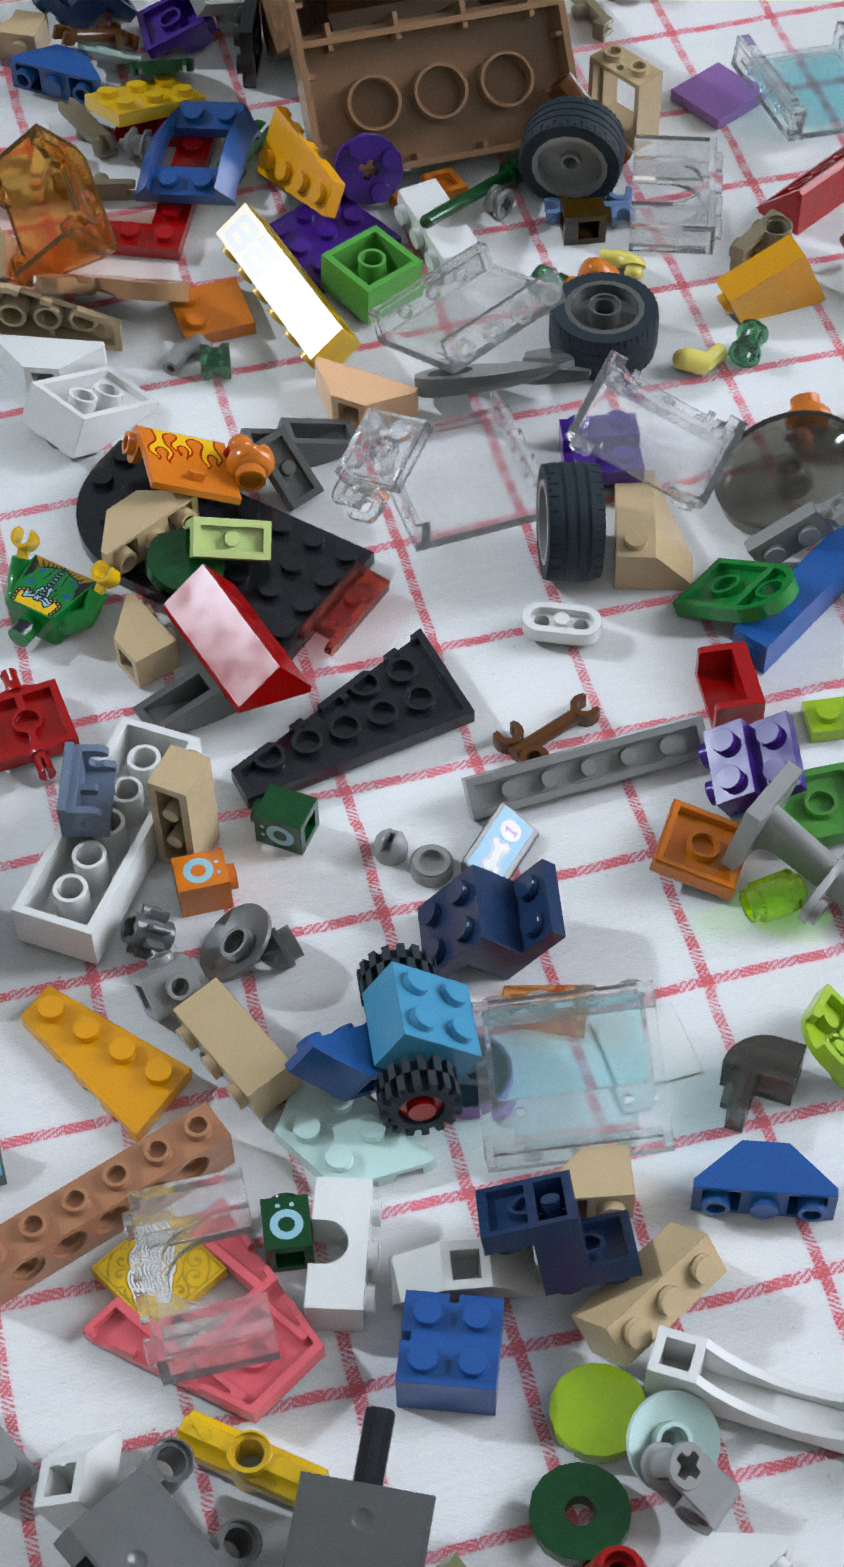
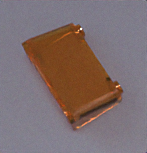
(52, 207)

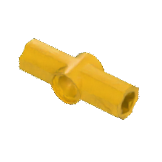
(223, 1447)

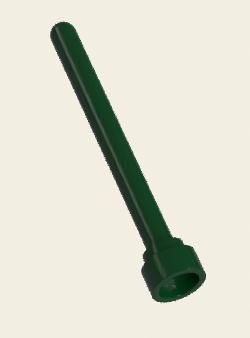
(508, 174)

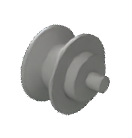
(135, 143)

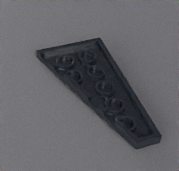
(366, 719)

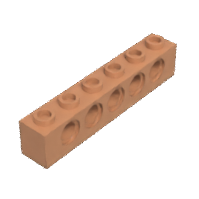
(92, 1205)

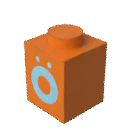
(204, 882)

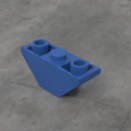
(55, 72)
(337, 1062)
(766, 1183)

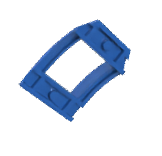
(199, 184)

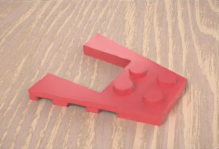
(244, 1390)

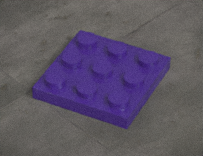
(311, 234)

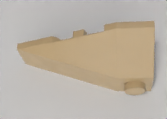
(40, 315)
(648, 541)

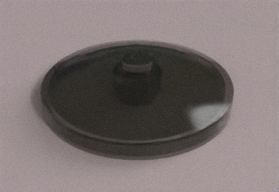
(781, 468)

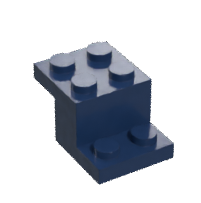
(83, 13)
(493, 920)
(568, 1249)

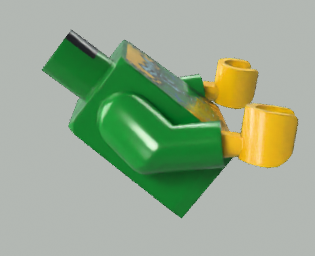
(49, 598)

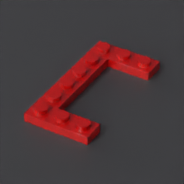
(171, 221)

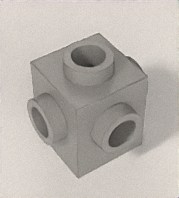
(167, 982)

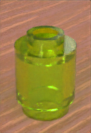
(773, 896)

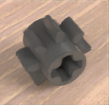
(147, 931)

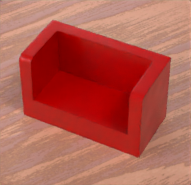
(729, 683)

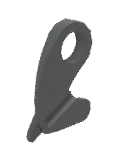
(537, 368)

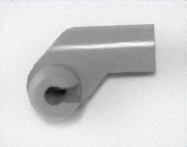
(181, 352)

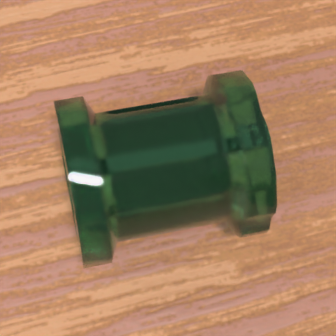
(748, 343)

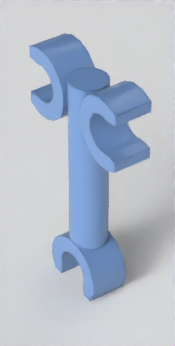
(619, 205)

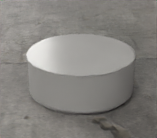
(431, 866)

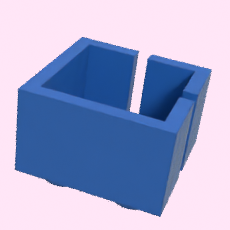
(450, 1353)

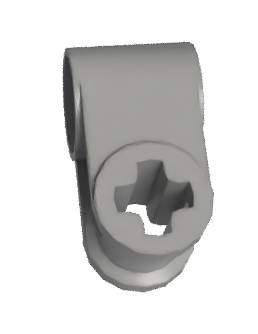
(689, 1484)

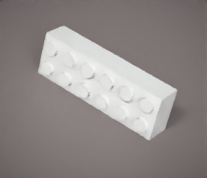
(89, 882)

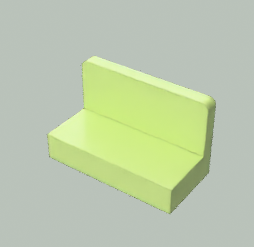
(229, 539)

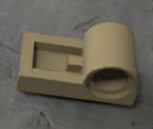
(760, 236)

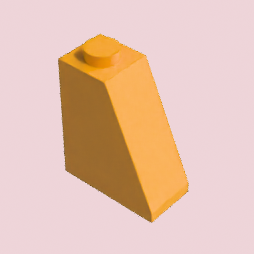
(770, 283)

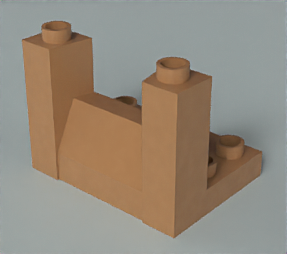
(420, 72)

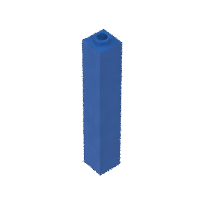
(820, 585)

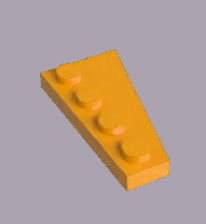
(296, 166)
(117, 1067)

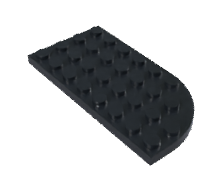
(282, 592)

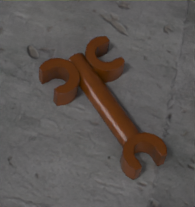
(102, 34)
(531, 746)

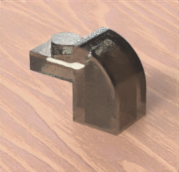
(761, 1068)

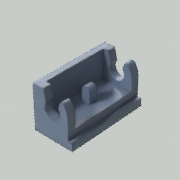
(86, 791)

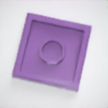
(715, 96)

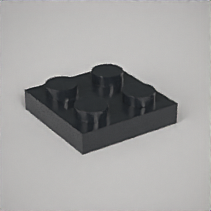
(249, 39)

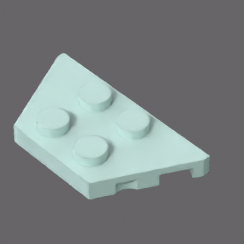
(346, 1138)

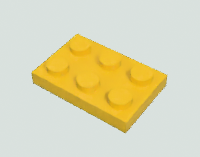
(141, 100)

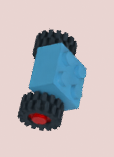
(420, 1034)

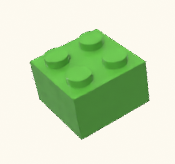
(368, 271)

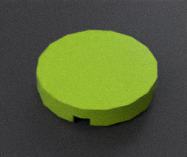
(593, 1411)

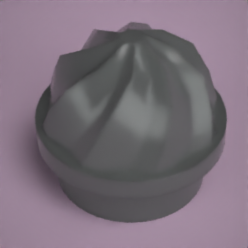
(282, 949)

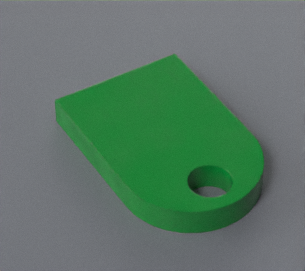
(738, 591)

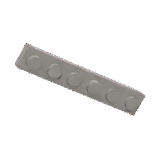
(584, 766)

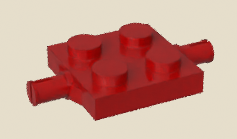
(32, 724)

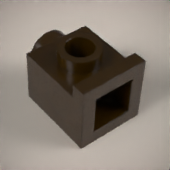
(584, 220)

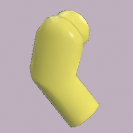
(625, 260)
(698, 361)

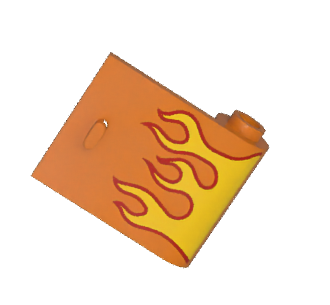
(182, 463)

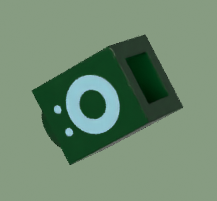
(285, 819)
(287, 1232)

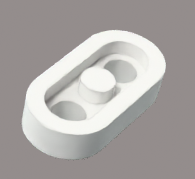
(561, 623)

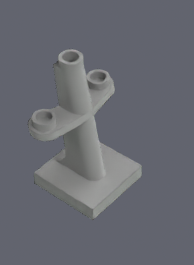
(774, 830)

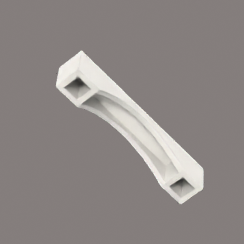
(743, 1391)

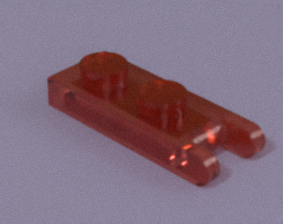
(346, 607)

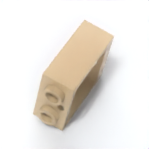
(615, 63)

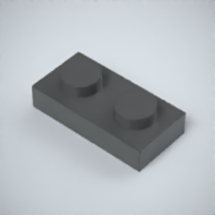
(292, 474)

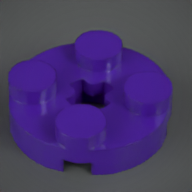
(359, 151)

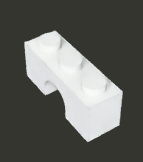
(438, 242)
(339, 1290)

